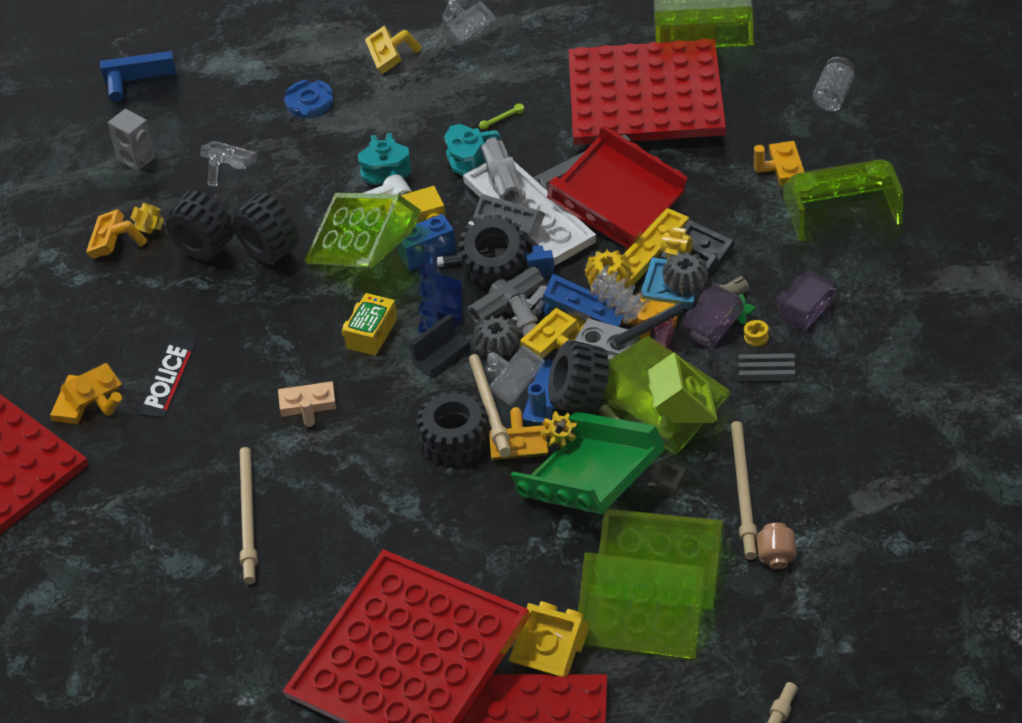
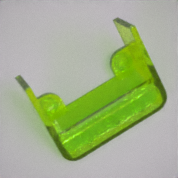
(842, 182)

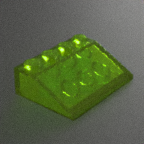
(689, 20)
(362, 229)
(632, 399)
(666, 539)
(642, 604)

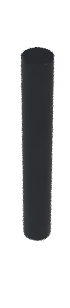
(646, 325)

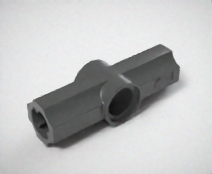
(502, 291)

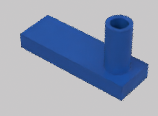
(133, 68)
(577, 301)
(538, 403)

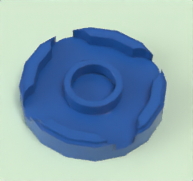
(308, 98)

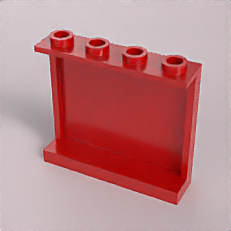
(617, 188)

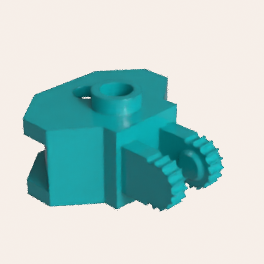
(466, 145)
(383, 160)

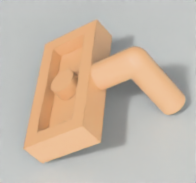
(307, 400)

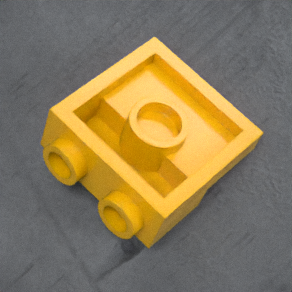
(550, 639)

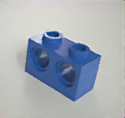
(427, 238)

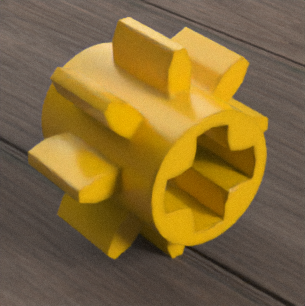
(147, 218)
(675, 242)
(562, 421)

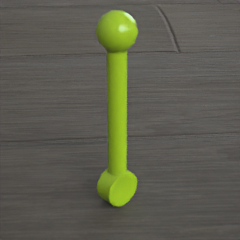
(518, 108)

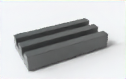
(767, 367)

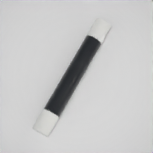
(456, 259)

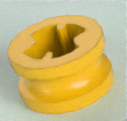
(762, 333)

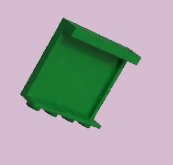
(595, 465)

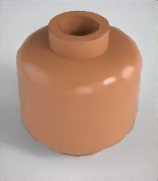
(776, 545)

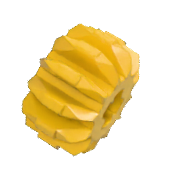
(615, 260)

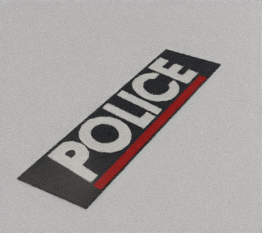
(167, 378)

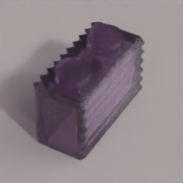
(806, 299)
(712, 315)

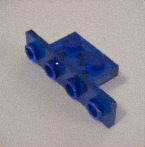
(438, 295)

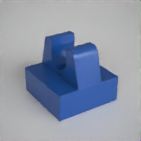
(541, 260)

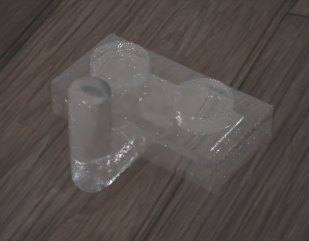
(467, 22)
(224, 153)
(514, 374)

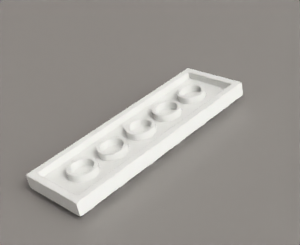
(559, 230)

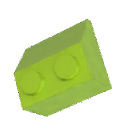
(681, 392)

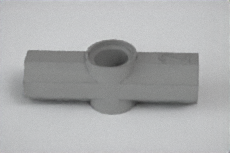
(501, 170)

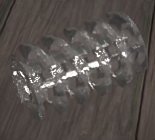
(834, 84)
(618, 296)

